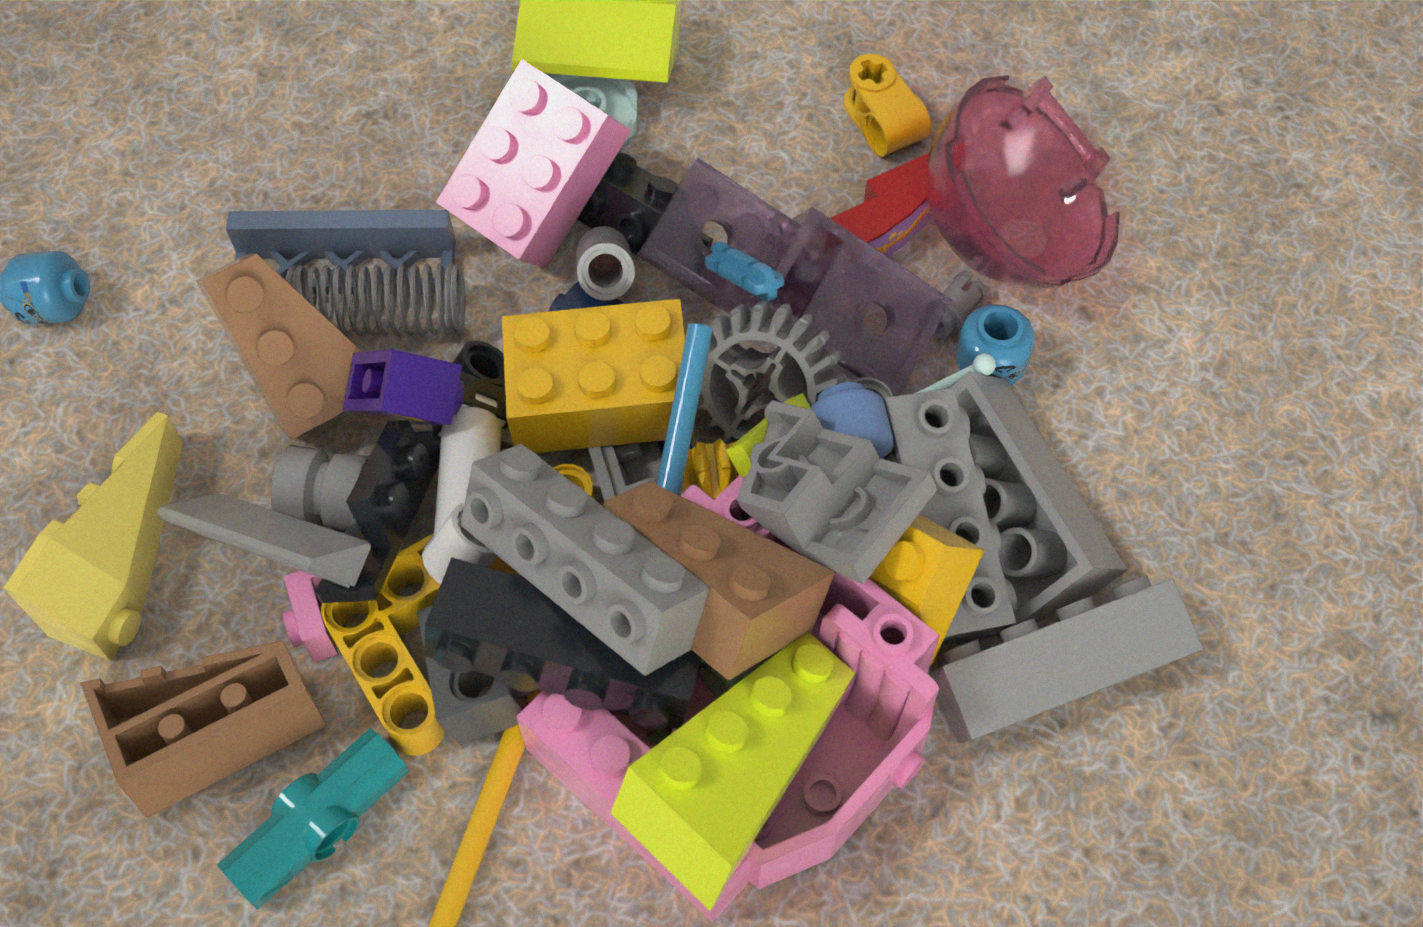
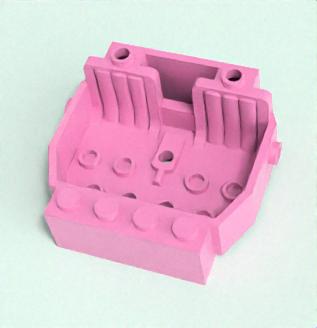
(852, 767)

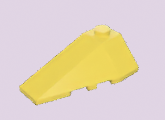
(94, 571)

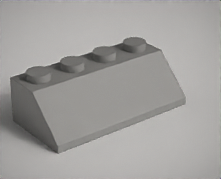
(1046, 531)

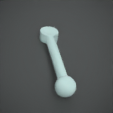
(982, 364)

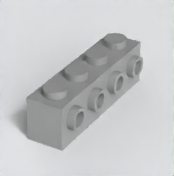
(933, 436)
(584, 558)
(1066, 659)

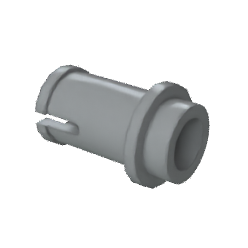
(961, 304)

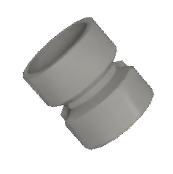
(314, 486)

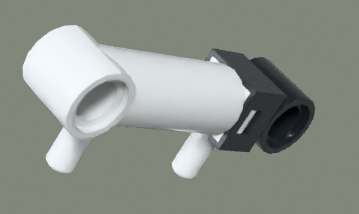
(472, 436)

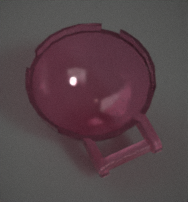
(1019, 188)

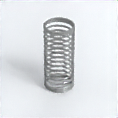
(448, 289)

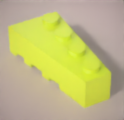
(724, 771)

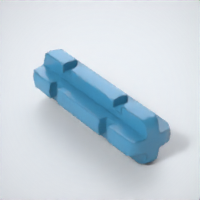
(744, 271)

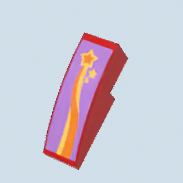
(892, 207)

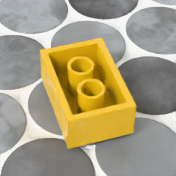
(592, 374)

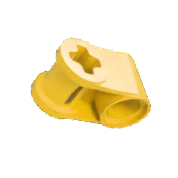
(884, 106)

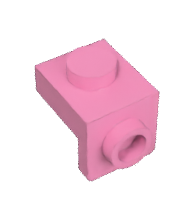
(305, 620)

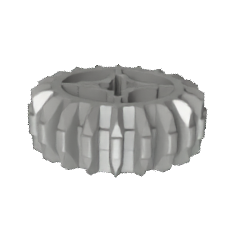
(747, 367)

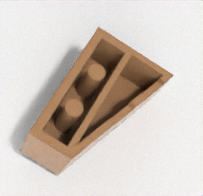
(283, 342)
(757, 591)
(201, 721)

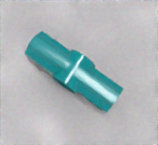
(313, 817)

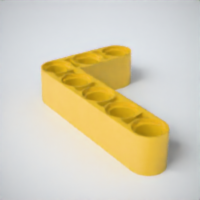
(380, 640)

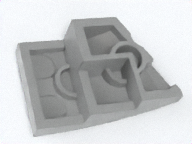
(830, 492)

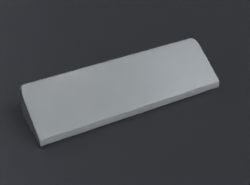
(272, 536)

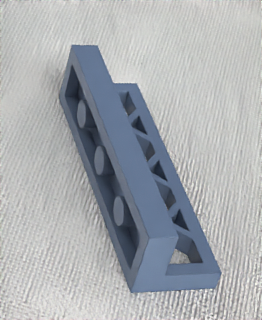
(344, 235)

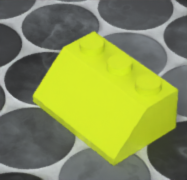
(599, 37)

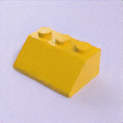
(929, 573)

